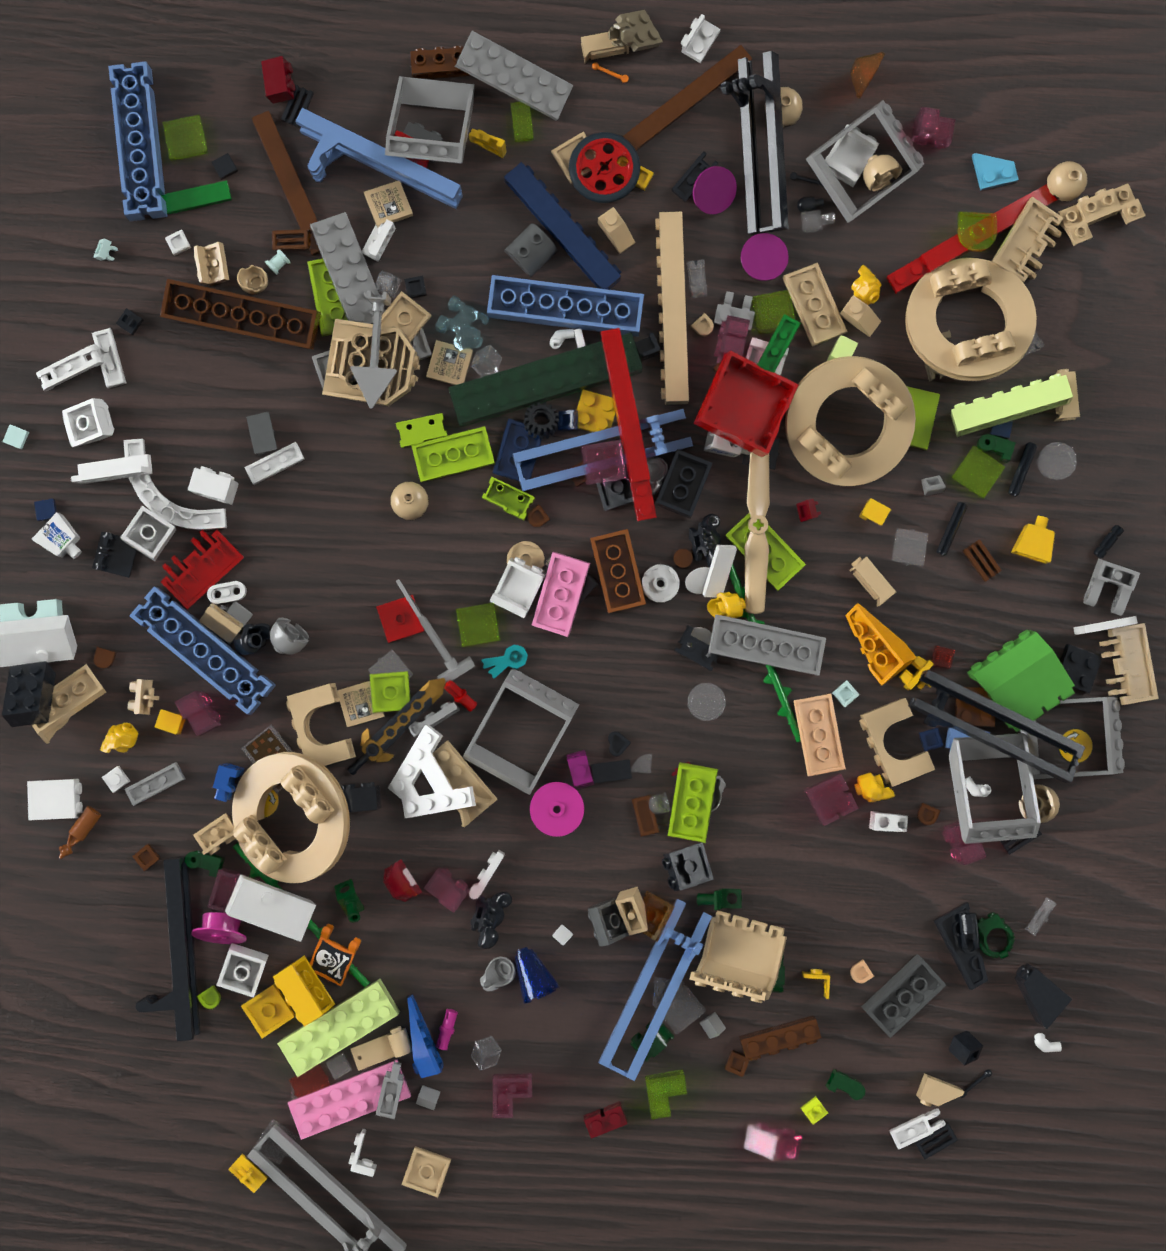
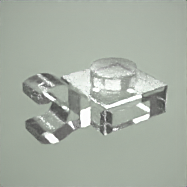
(813, 221)

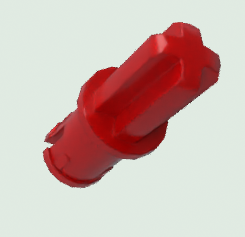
(460, 695)

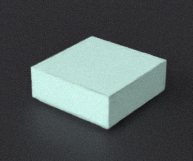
(15, 437)
(845, 693)

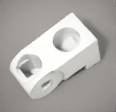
(888, 822)

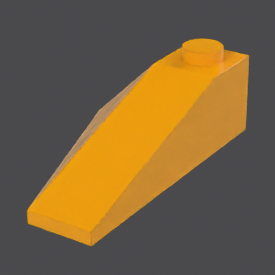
(883, 649)

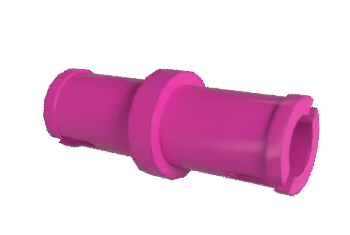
(446, 1029)

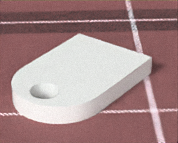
(1105, 625)

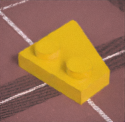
(488, 142)

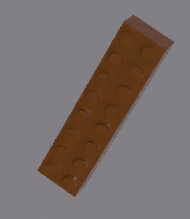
(240, 314)

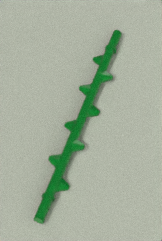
(772, 676)
(312, 926)

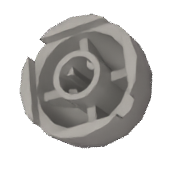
(288, 638)

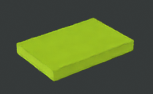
(925, 411)

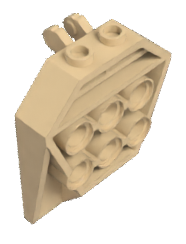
(344, 350)

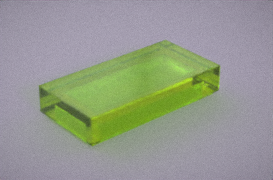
(522, 122)

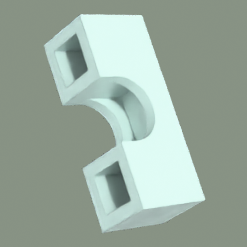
(16, 611)

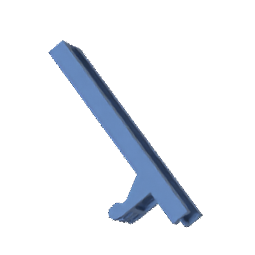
(338, 141)
(653, 422)
(692, 947)

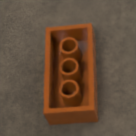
(617, 571)

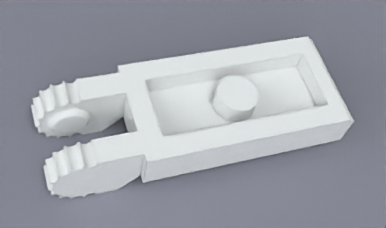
(485, 875)
(916, 1129)

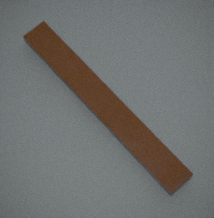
(686, 99)
(286, 174)

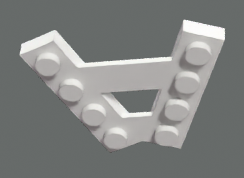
(422, 760)

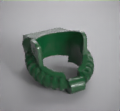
(991, 922)

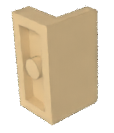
(221, 622)

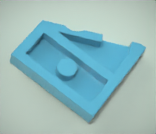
(993, 171)

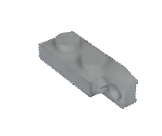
(434, 719)
(390, 1092)

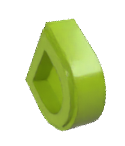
(210, 998)

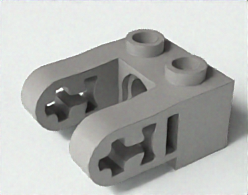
(1114, 574)

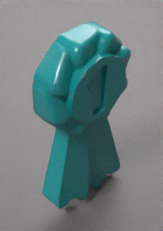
(514, 657)

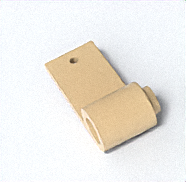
(382, 1048)

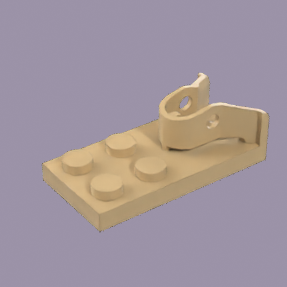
(68, 699)
(461, 776)

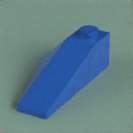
(425, 1054)

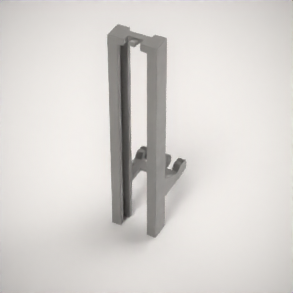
(376, 1227)

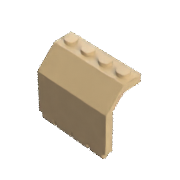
(741, 957)

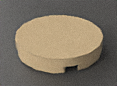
(528, 552)

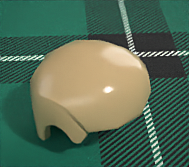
(252, 279)

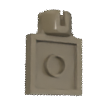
(635, 31)

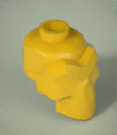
(866, 286)
(726, 605)
(120, 738)
(872, 788)

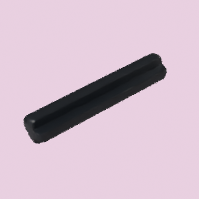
(1022, 469)
(952, 528)

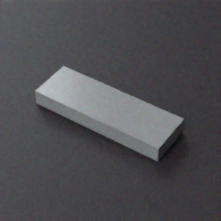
(154, 784)

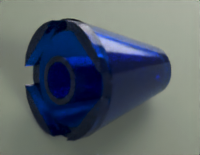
(533, 976)

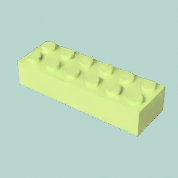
(1011, 405)
(339, 1027)

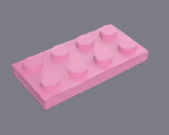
(560, 594)

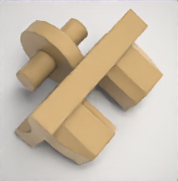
(144, 696)

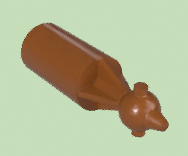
(80, 830)

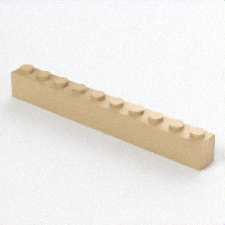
(673, 308)

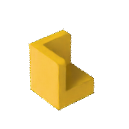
(875, 512)
(170, 722)

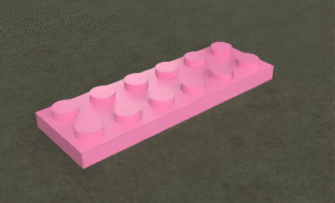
(341, 1101)

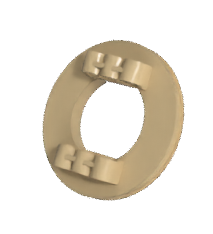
(971, 358)
(883, 389)
(313, 790)

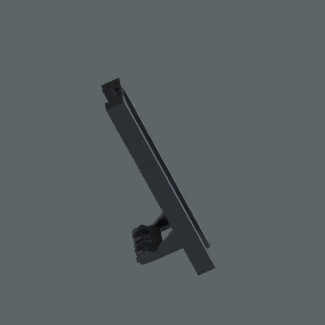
(743, 93)
(937, 716)
(182, 952)

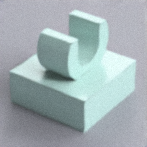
(103, 249)

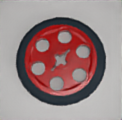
(596, 143)

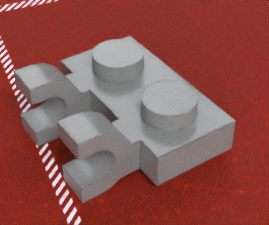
(726, 309)

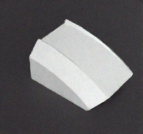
(87, 422)

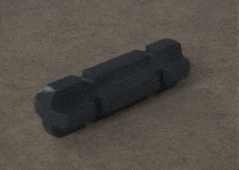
(1108, 541)

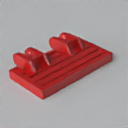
(202, 569)

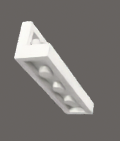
(113, 469)

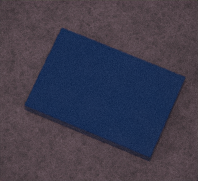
(515, 440)

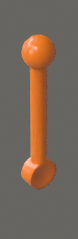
(624, 78)

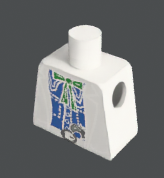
(721, 446)
(58, 537)

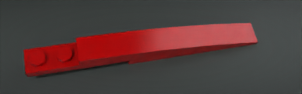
(953, 248)
(628, 424)

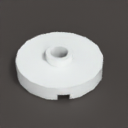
(668, 576)

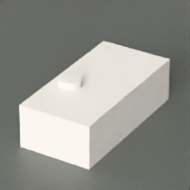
(36, 641)
(270, 908)

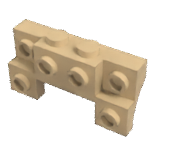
(1097, 208)

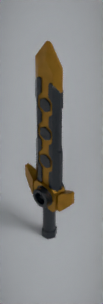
(396, 726)

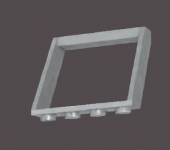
(430, 94)
(831, 183)
(538, 694)
(1114, 743)
(972, 749)

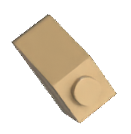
(616, 230)
(860, 316)
(632, 910)
(937, 1091)

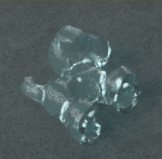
(467, 336)

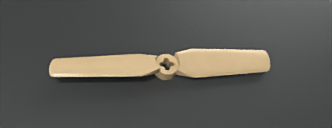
(757, 545)

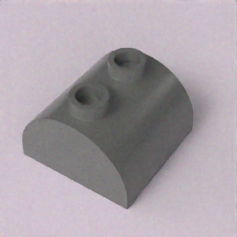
(531, 249)
(607, 922)

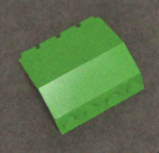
(1024, 676)

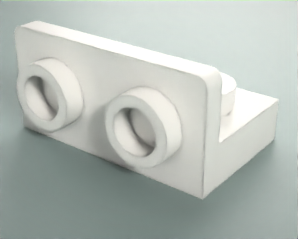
(700, 39)
(378, 240)

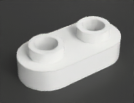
(227, 592)

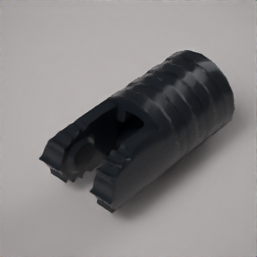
(969, 925)

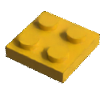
(595, 411)
(268, 1010)

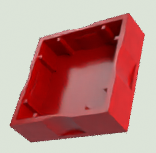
(746, 404)

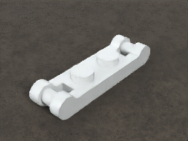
(69, 367)

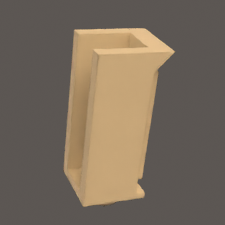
(600, 46)
(1071, 410)
(872, 580)

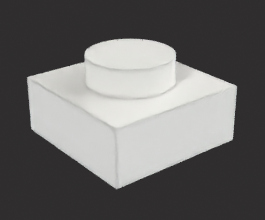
(115, 779)

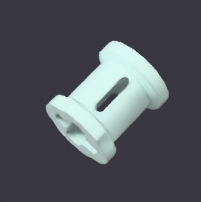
(277, 262)

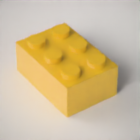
(303, 991)

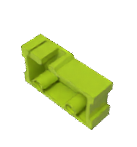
(421, 430)
(508, 498)

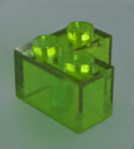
(660, 1088)

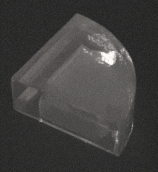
(642, 764)

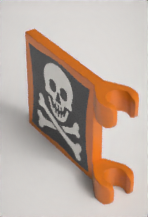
(332, 959)

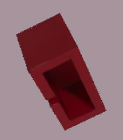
(278, 79)
(599, 1124)

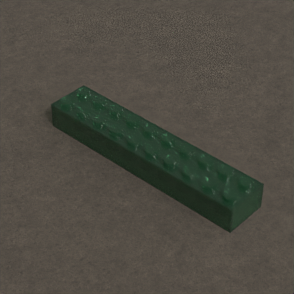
(537, 382)

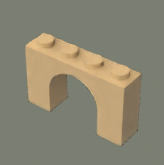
(302, 707)
(876, 724)

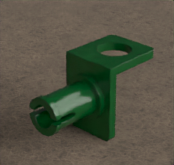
(719, 899)
(349, 901)

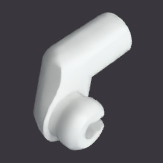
(559, 337)
(977, 790)
(1046, 1046)

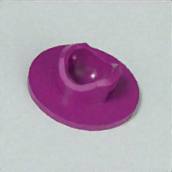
(714, 190)
(764, 257)

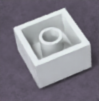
(213, 486)
(148, 533)
(242, 970)

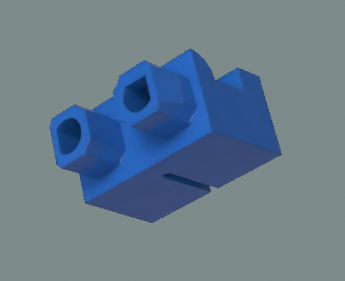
(225, 781)

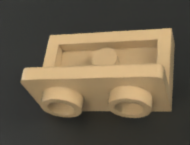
(211, 264)
(215, 834)

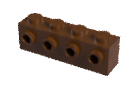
(436, 63)
(779, 1037)

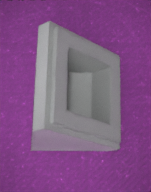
(933, 485)
(712, 1025)
(428, 1097)

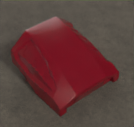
(400, 882)

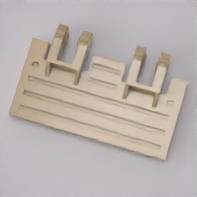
(1028, 238)
(1133, 663)

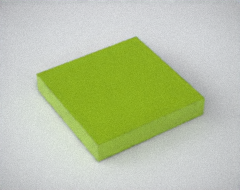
(389, 691)

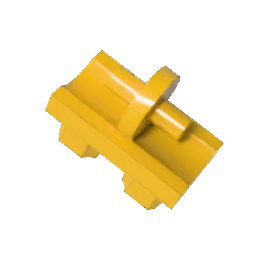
(911, 680)
(248, 1173)

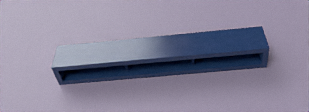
(562, 228)

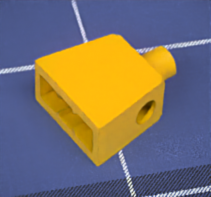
(1035, 541)

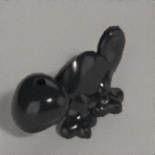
(705, 538)
(488, 916)

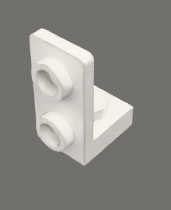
(362, 1166)

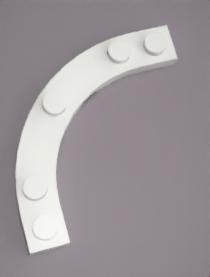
(163, 507)

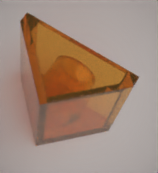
(864, 70)
(657, 914)

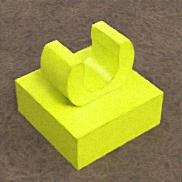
(814, 1110)

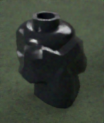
(252, 638)

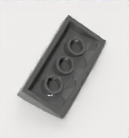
(903, 995)

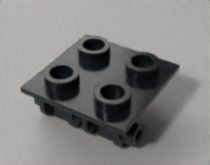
(114, 555)

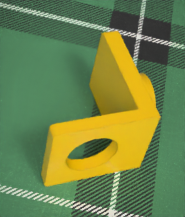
(817, 974)

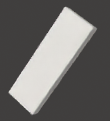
(112, 366)
(274, 463)
(719, 570)

